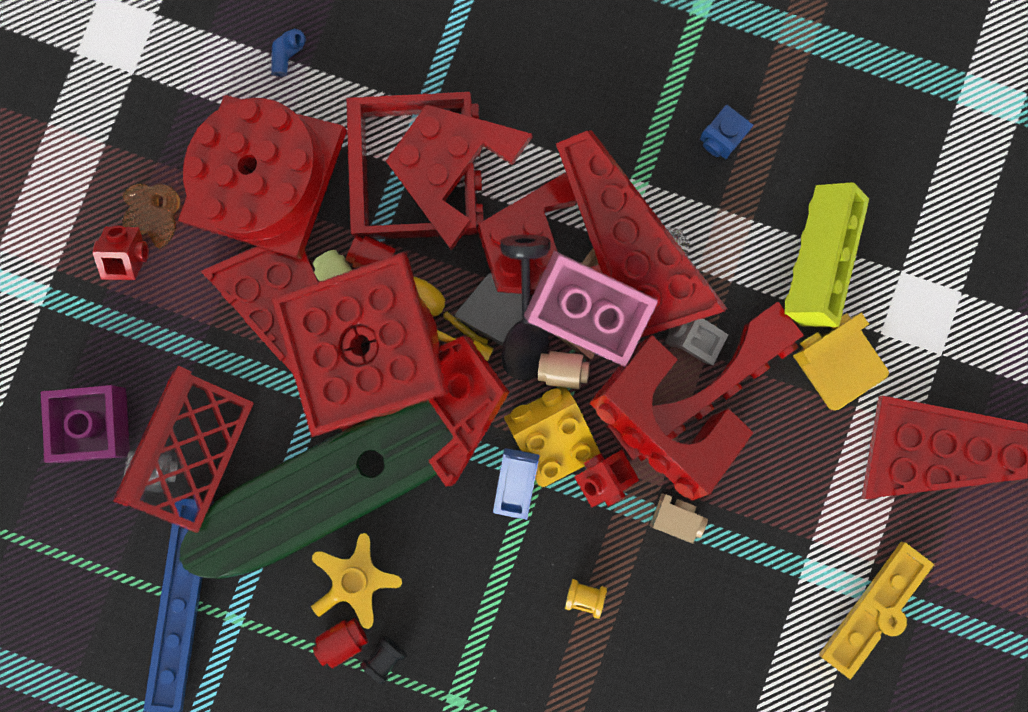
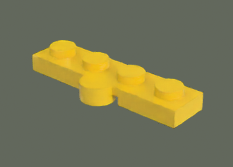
(877, 610)

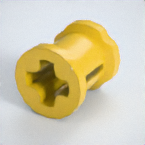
(585, 598)

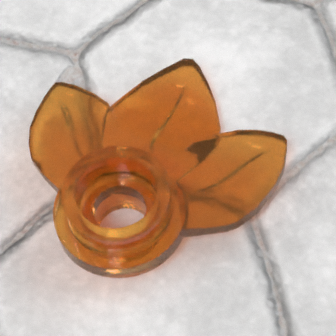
(147, 214)

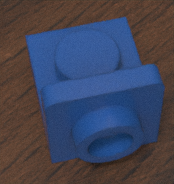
(725, 132)

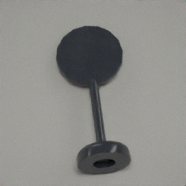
(524, 340)

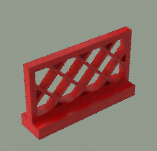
(155, 438)

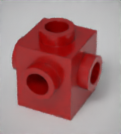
(120, 253)
(600, 482)

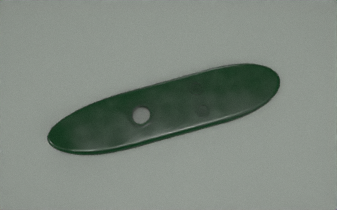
(314, 493)

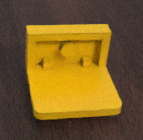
(841, 362)
(555, 432)

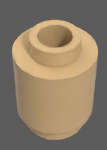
(563, 369)

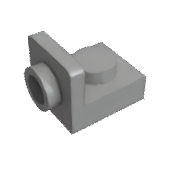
(698, 339)

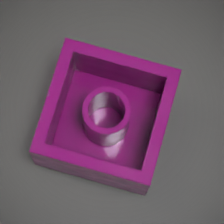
(85, 424)

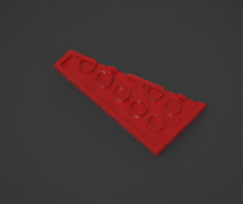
(632, 239)
(251, 283)
(939, 449)

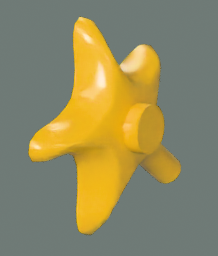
(353, 581)

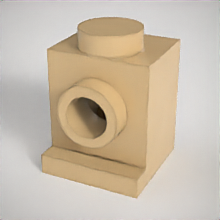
(678, 519)

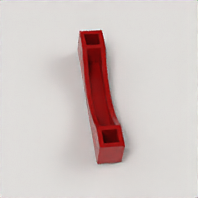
(760, 341)

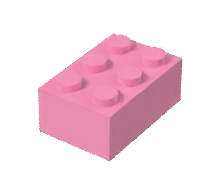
(590, 309)

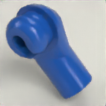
(284, 49)

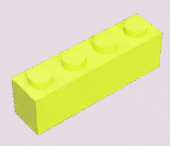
(827, 255)

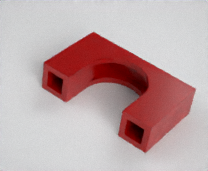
(627, 405)

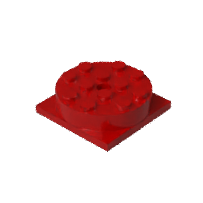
(285, 191)
(325, 336)

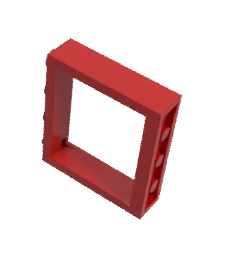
(401, 105)

